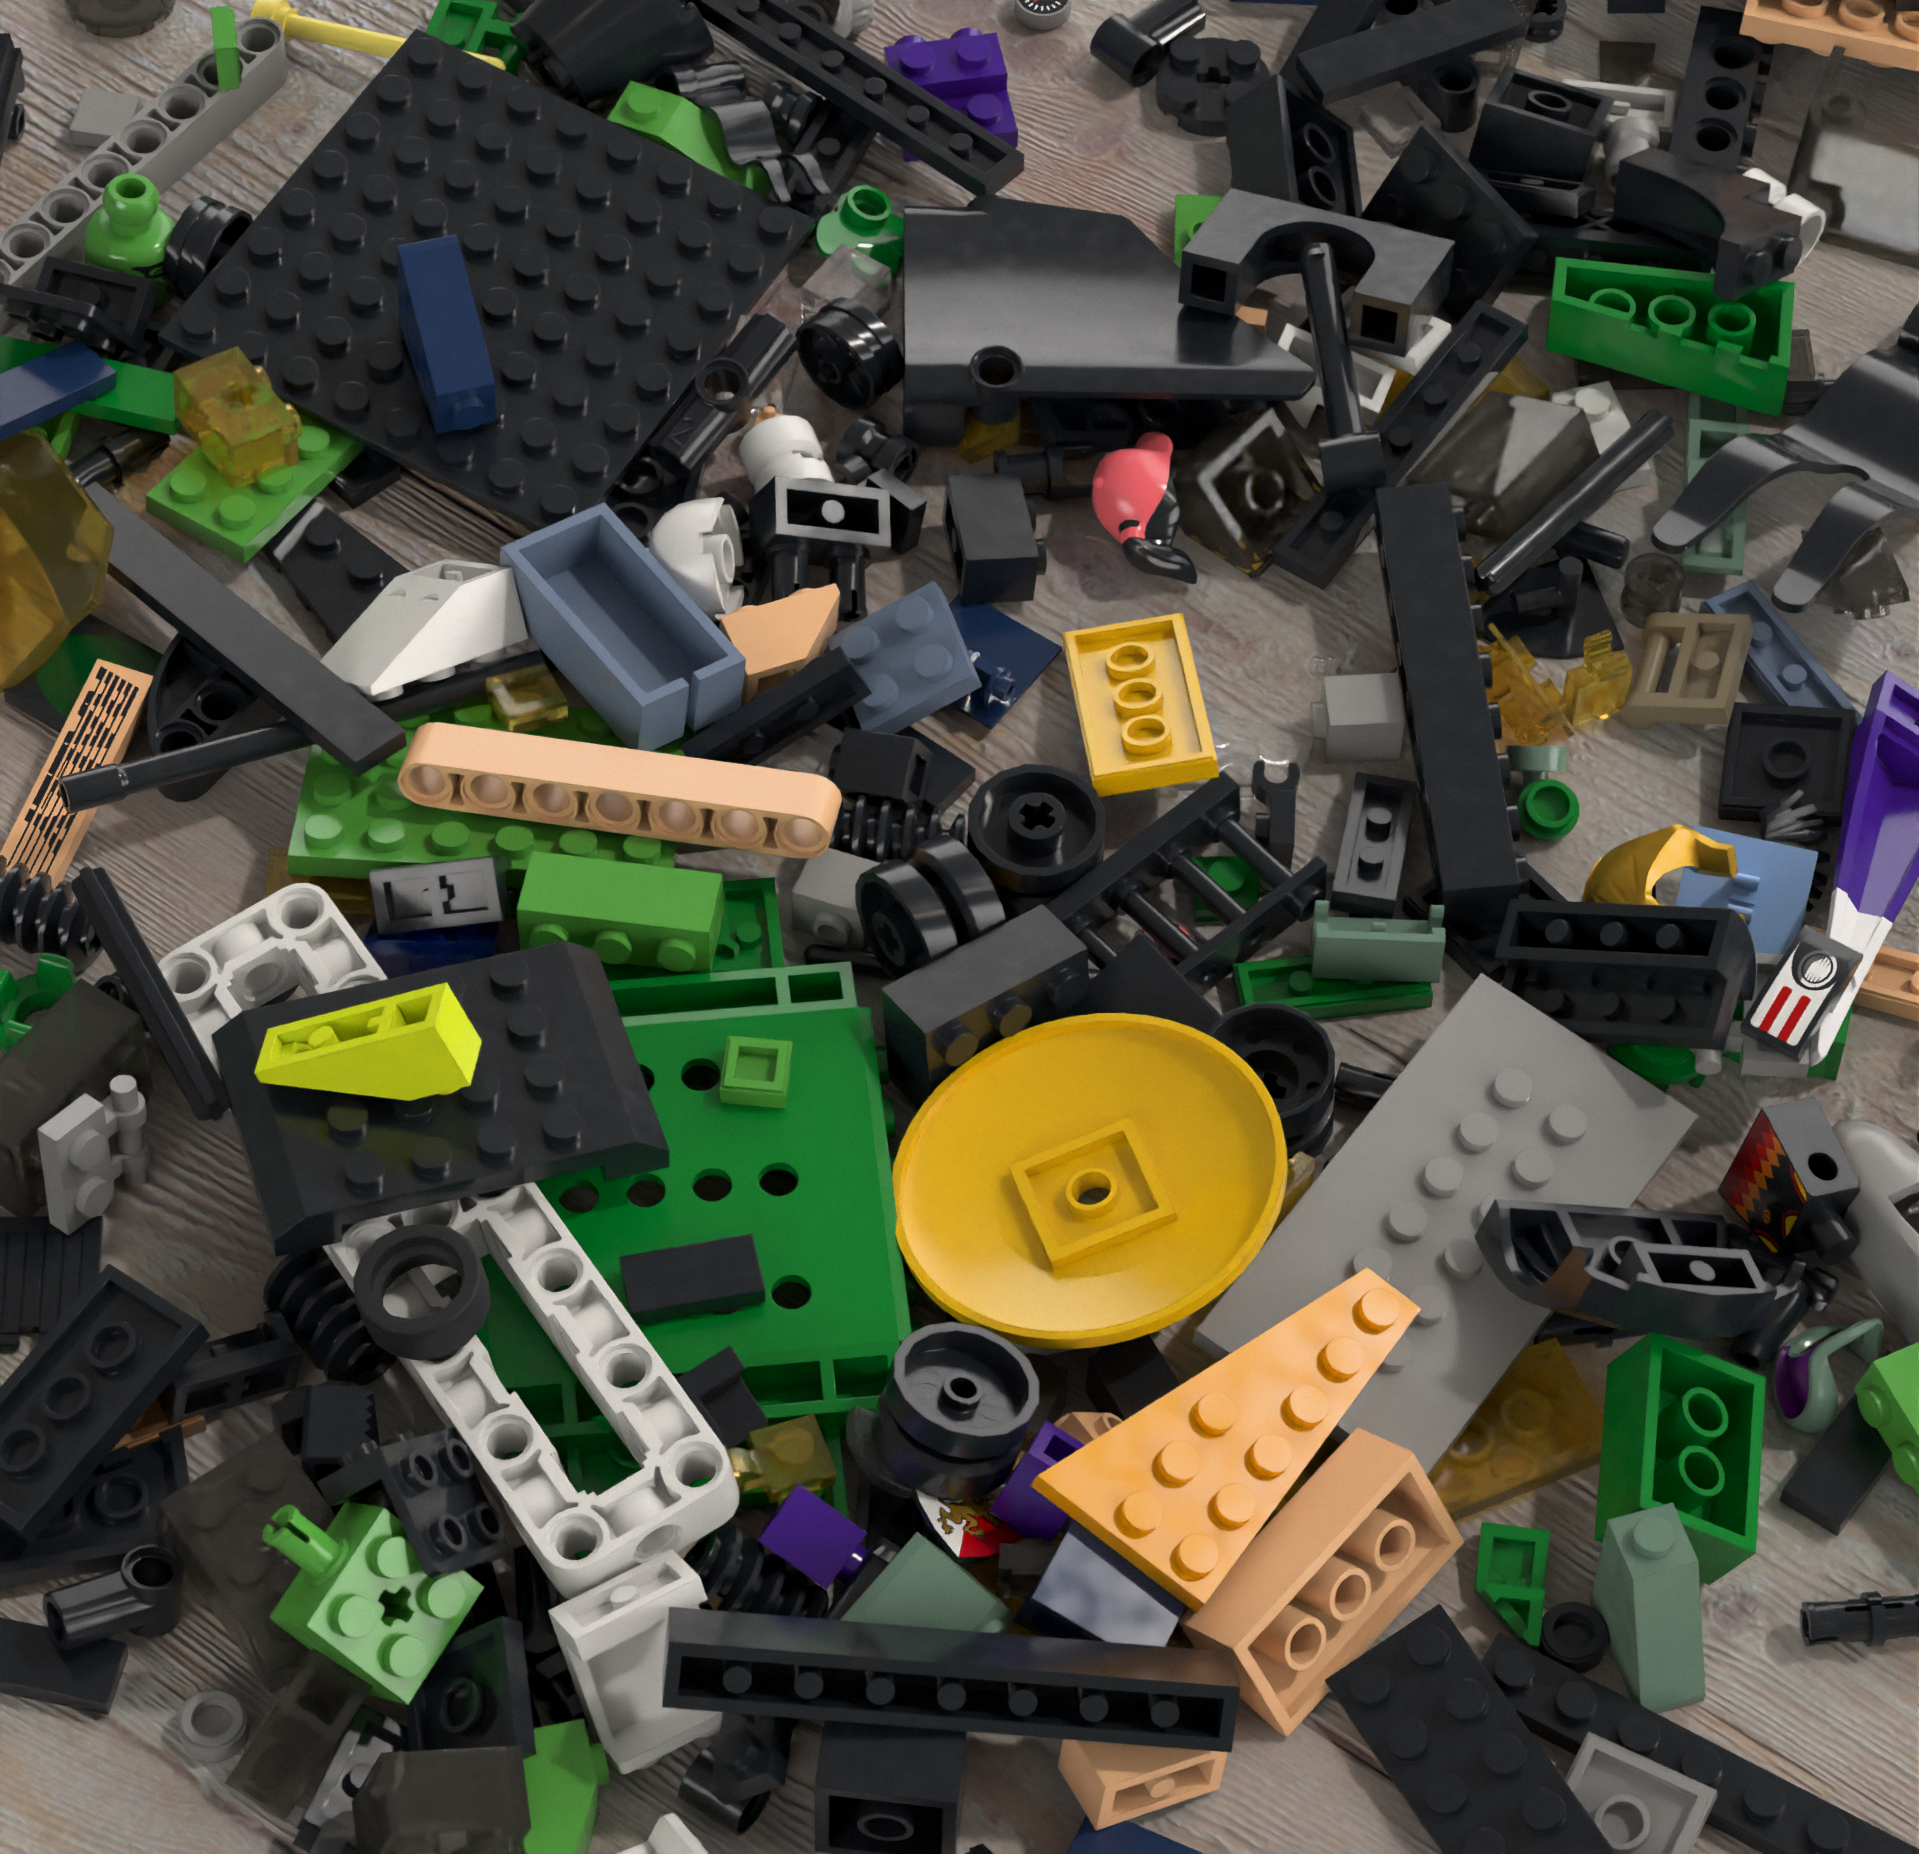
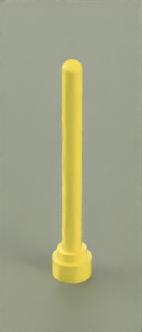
(336, 34)

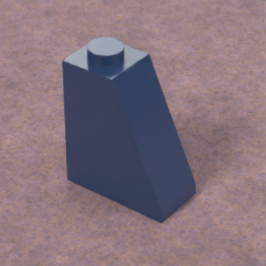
(445, 334)

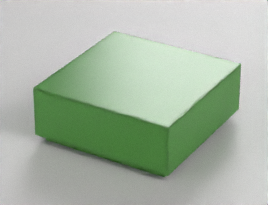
(226, 47)
(756, 1072)

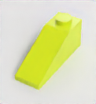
(382, 1048)

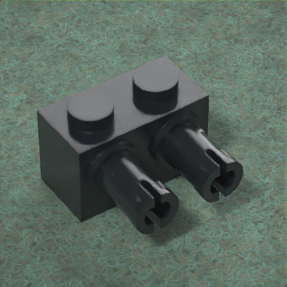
(823, 526)

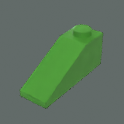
(682, 129)
(563, 1789)

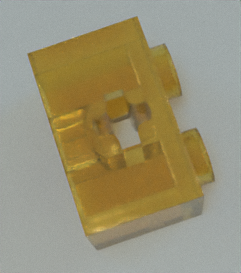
(236, 417)

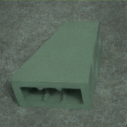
(1652, 1607)

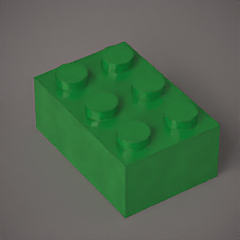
(1684, 1435)

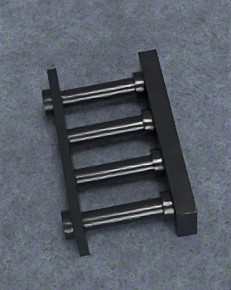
(1167, 852)

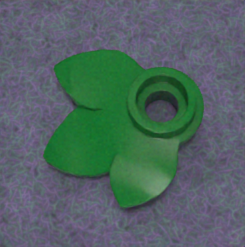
(864, 224)

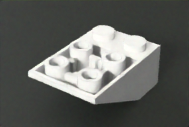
(428, 626)

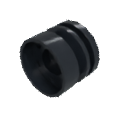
(1293, 1062)

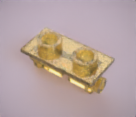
(1534, 706)

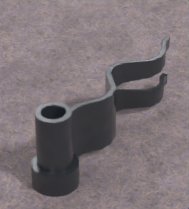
(743, 121)

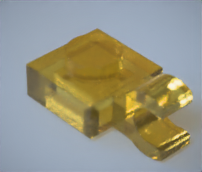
(1599, 684)
(782, 1457)

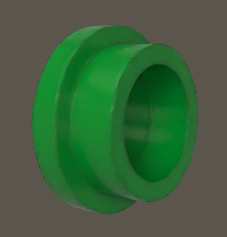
(1548, 809)

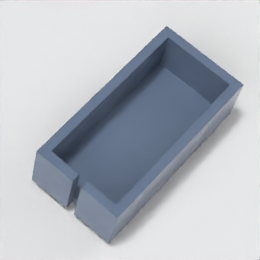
(623, 629)

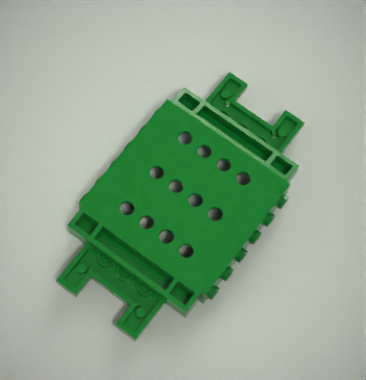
(825, 1234)

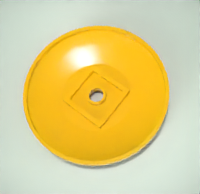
(1074, 1107)

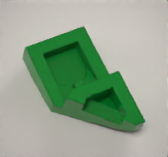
(1513, 1577)

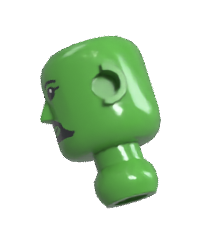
(130, 232)

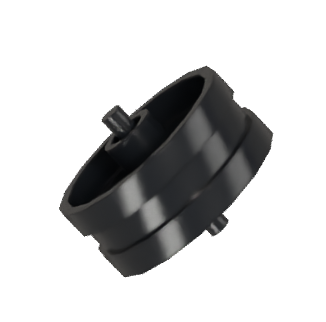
(199, 242)
(849, 354)

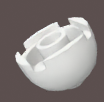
(700, 549)

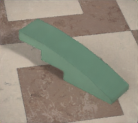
(1707, 429)

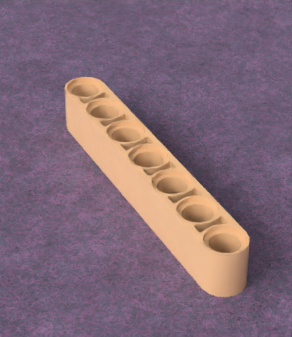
(620, 790)

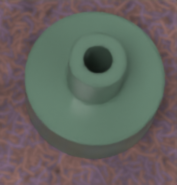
(1536, 761)

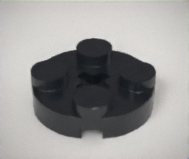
(1205, 60)

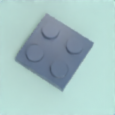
(908, 659)

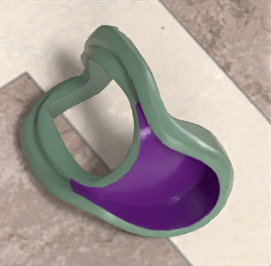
(1804, 1381)

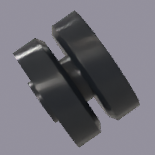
(1035, 833)
(925, 905)
(954, 1410)

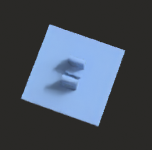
(1768, 889)

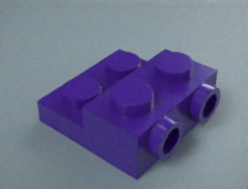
(962, 73)

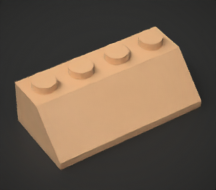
(1326, 1577)

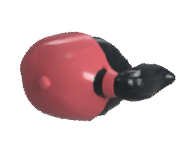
(1140, 506)

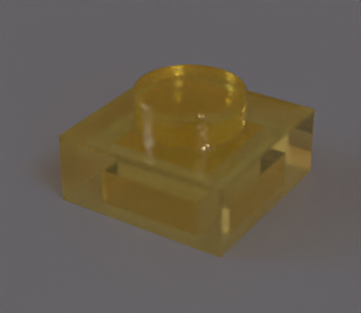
(526, 699)

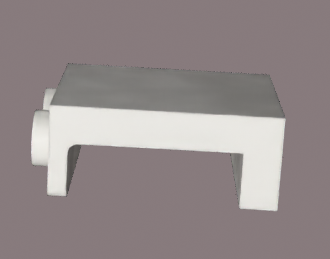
(616, 1658)

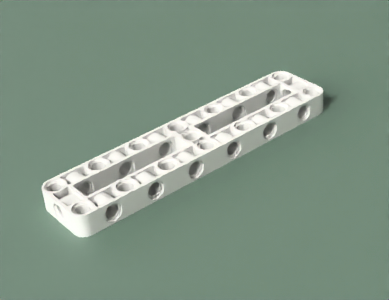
(308, 942)

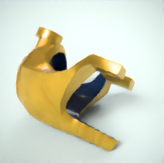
(1631, 869)

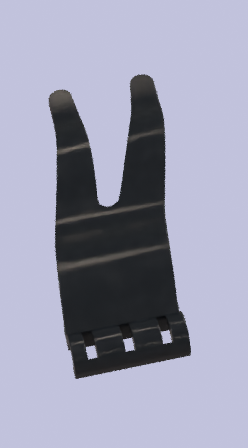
(1857, 427)

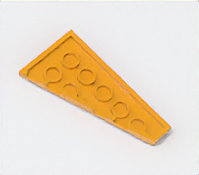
(1214, 1457)

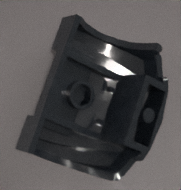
(1631, 1268)

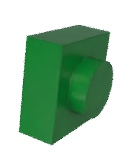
(1232, 876)

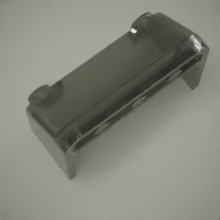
(1855, 177)

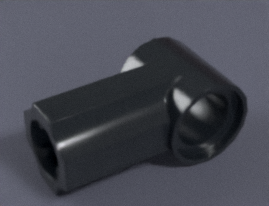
(1140, 43)
(136, 1599)

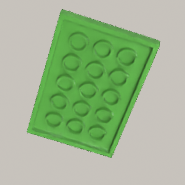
(367, 823)

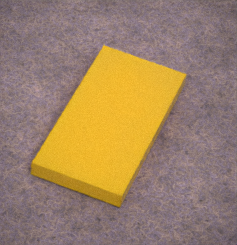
(1139, 705)

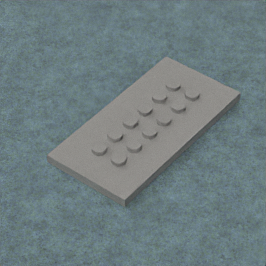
(1479, 1115)

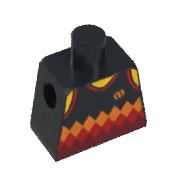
(1794, 1182)

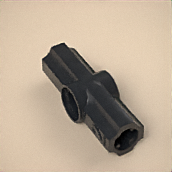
(704, 422)

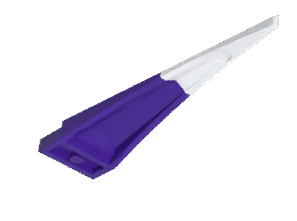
(1877, 836)

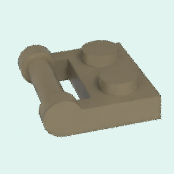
(1704, 673)

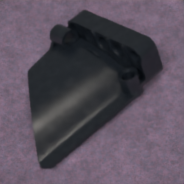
(1060, 306)

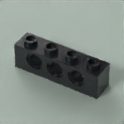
(1721, 92)

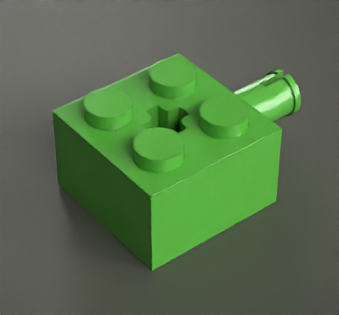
(367, 1597)

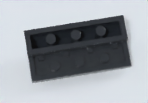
(1630, 969)

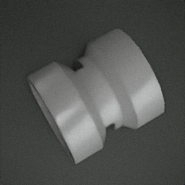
(1624, 139)

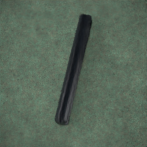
(1573, 503)
(151, 993)

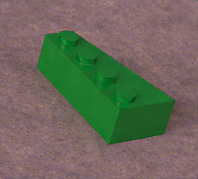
(1675, 330)

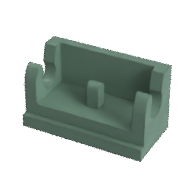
(1377, 947)

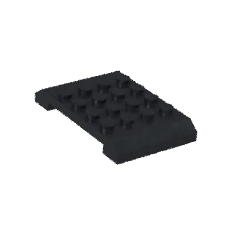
(545, 1100)

